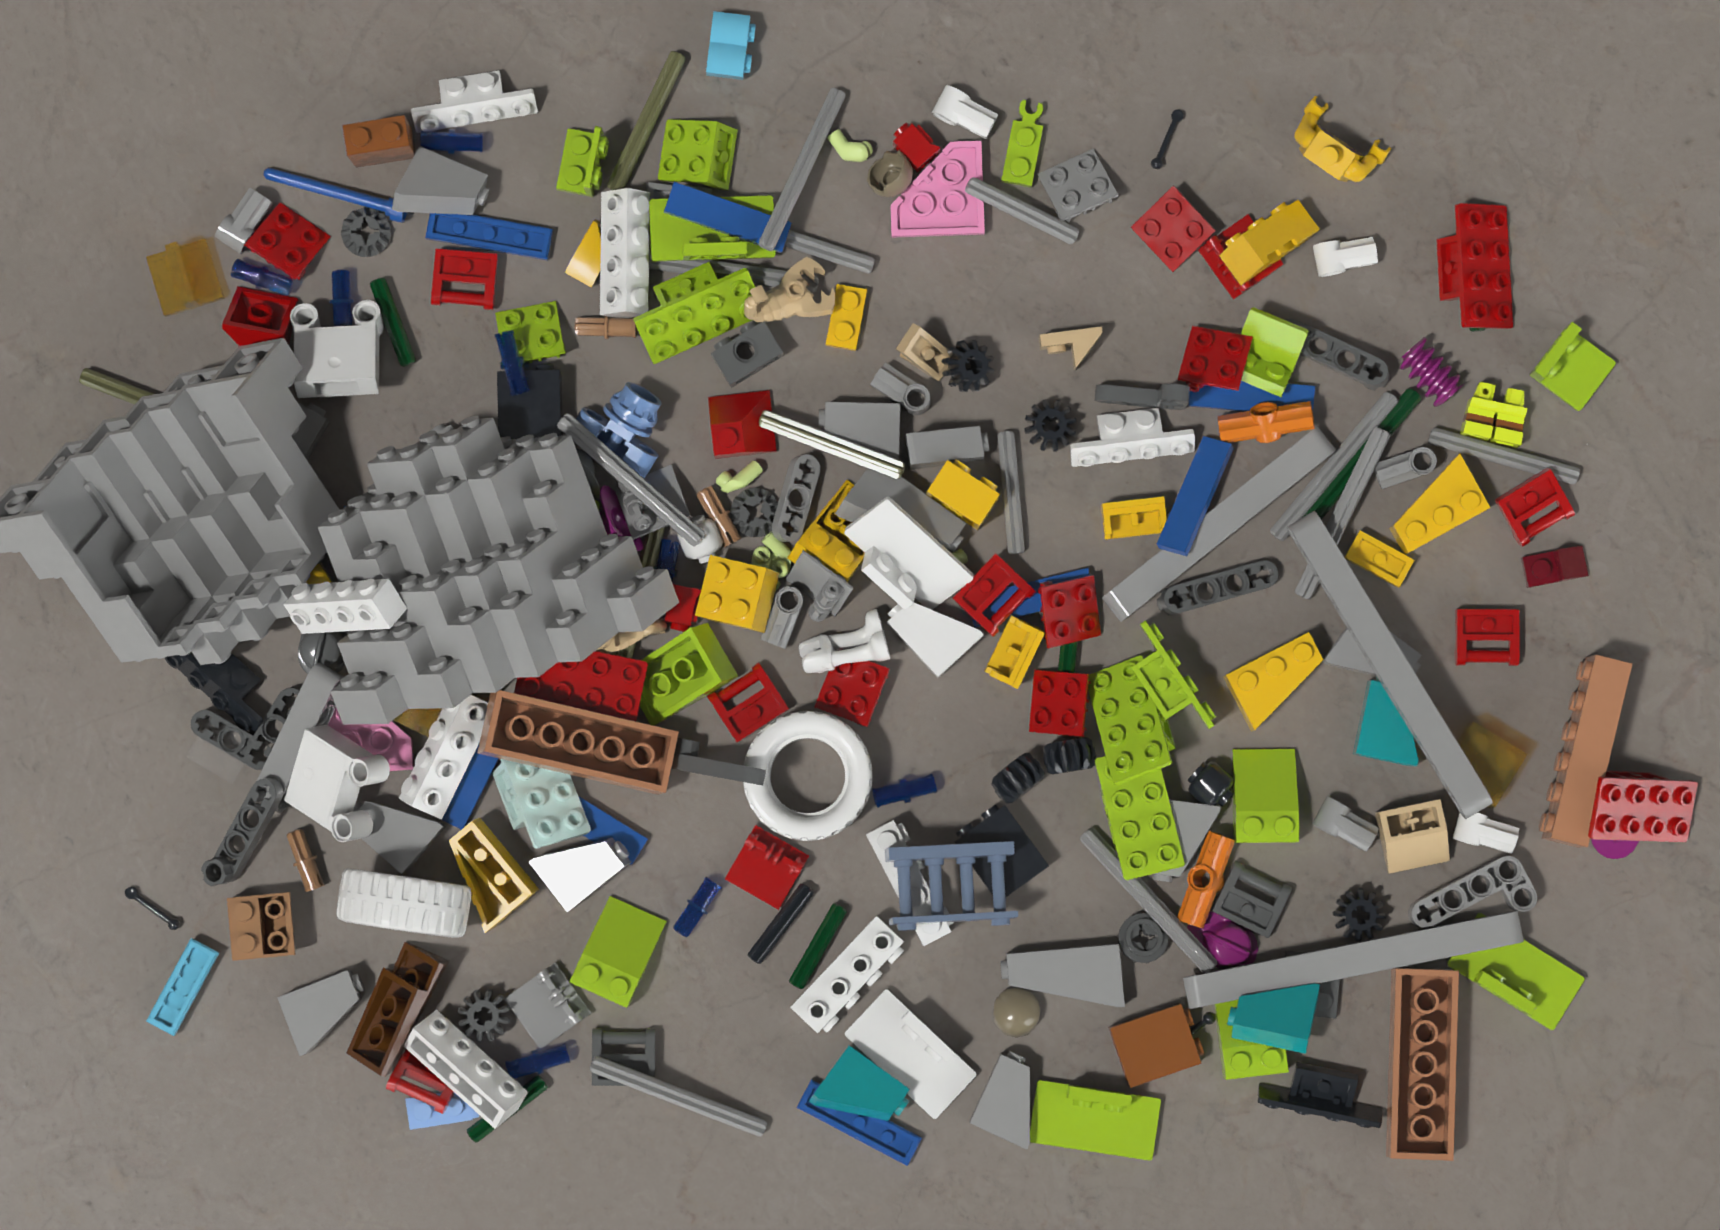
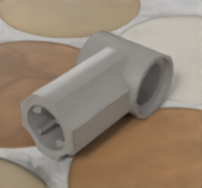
(241, 225)
(899, 388)
(1402, 469)
(782, 620)
(1339, 821)

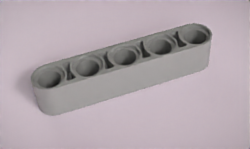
(311, 709)

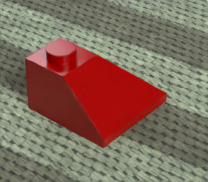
(258, 316)
(736, 425)

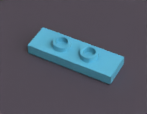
(182, 986)

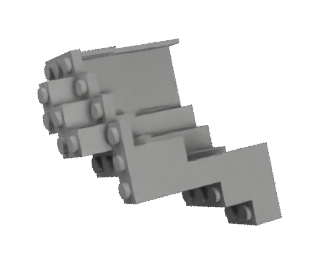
(182, 513)
(495, 567)

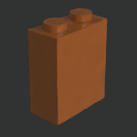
(379, 141)
(1156, 1044)

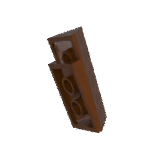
(395, 1008)

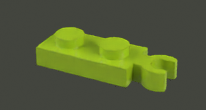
(1023, 148)

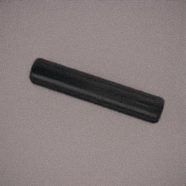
(780, 923)

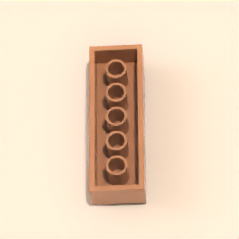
(578, 742)
(1586, 749)
(1422, 1064)

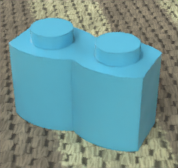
(729, 45)

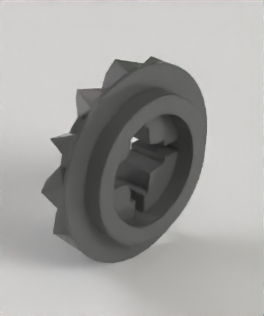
(376, 242)
(740, 514)
(1134, 950)

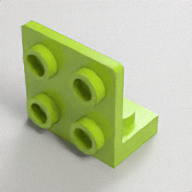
(698, 153)
(581, 161)
(1272, 351)
(1573, 368)

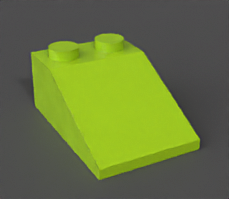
(684, 673)
(1265, 796)
(618, 952)
(1242, 1057)

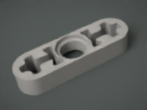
(795, 474)

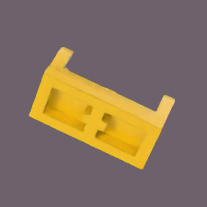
(1133, 517)
(1014, 651)

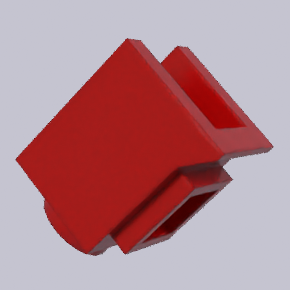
(915, 145)
(683, 614)

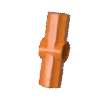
(1266, 422)
(1198, 898)

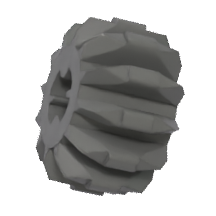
(479, 1006)

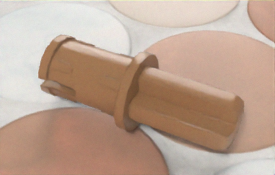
(605, 327)
(717, 513)
(304, 860)

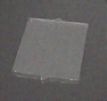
(214, 758)

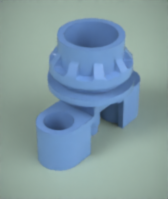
(630, 414)

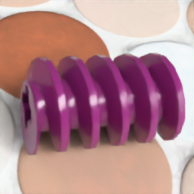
(1430, 372)

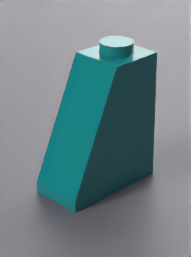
(1382, 730)
(1276, 1017)
(861, 1088)

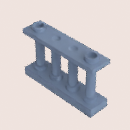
(934, 858)

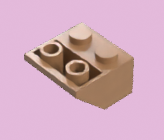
(261, 926)

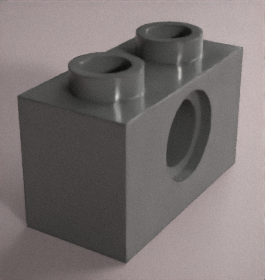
(737, 369)

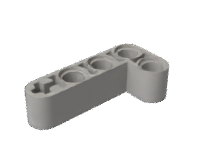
(1468, 897)

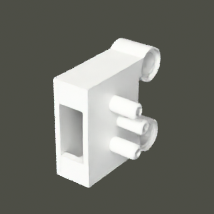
(338, 357)
(329, 780)

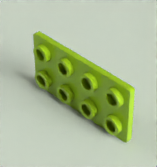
(685, 241)
(693, 310)
(1165, 683)
(1129, 723)
(1140, 823)
(1523, 979)
(1094, 1120)

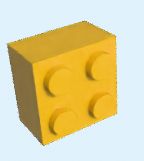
(963, 494)
(737, 594)

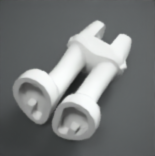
(869, 644)

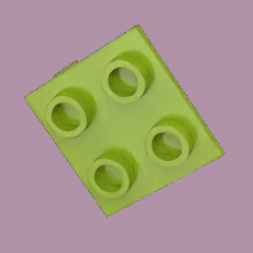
(535, 330)

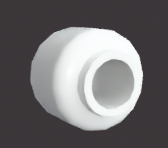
(708, 546)

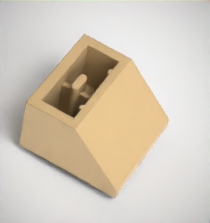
(1413, 836)

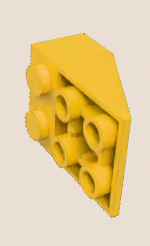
(827, 539)

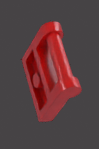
(465, 268)
(1531, 498)
(986, 587)
(1487, 626)
(752, 712)
(414, 1069)

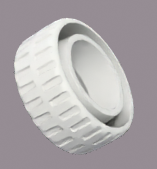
(857, 768)
(403, 903)

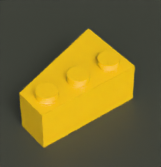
(1268, 240)
(1441, 507)
(1272, 678)
(491, 873)

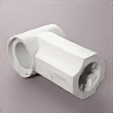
(957, 109)
(1336, 257)
(1482, 831)

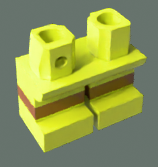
(1508, 416)

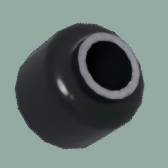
(1211, 784)

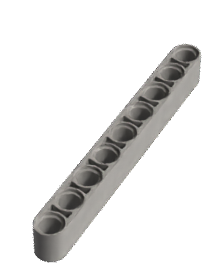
(1221, 523)

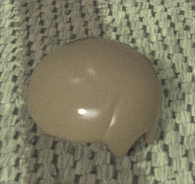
(890, 174)
(1016, 1012)

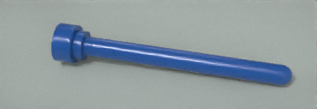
(335, 192)

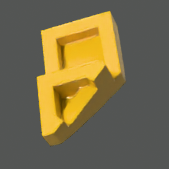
(587, 258)

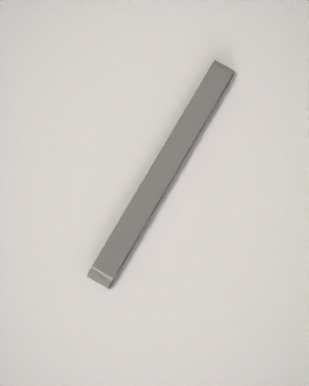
(1390, 665)
(1354, 959)

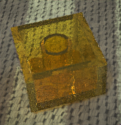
(1491, 758)

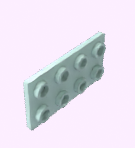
(542, 802)

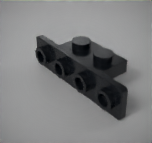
(225, 686)
(1323, 1094)

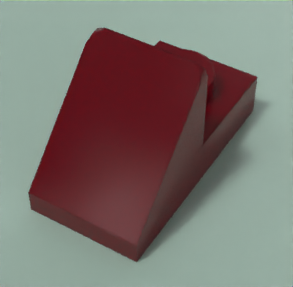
(1554, 566)

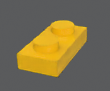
(846, 317)
(1379, 559)

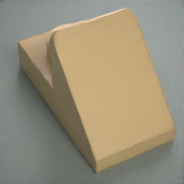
(1079, 340)
(923, 352)

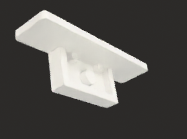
(473, 101)
(1131, 437)

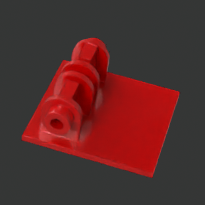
(1173, 228)
(287, 241)
(1216, 245)
(1214, 359)
(1069, 611)
(853, 691)
(1059, 703)
(766, 867)

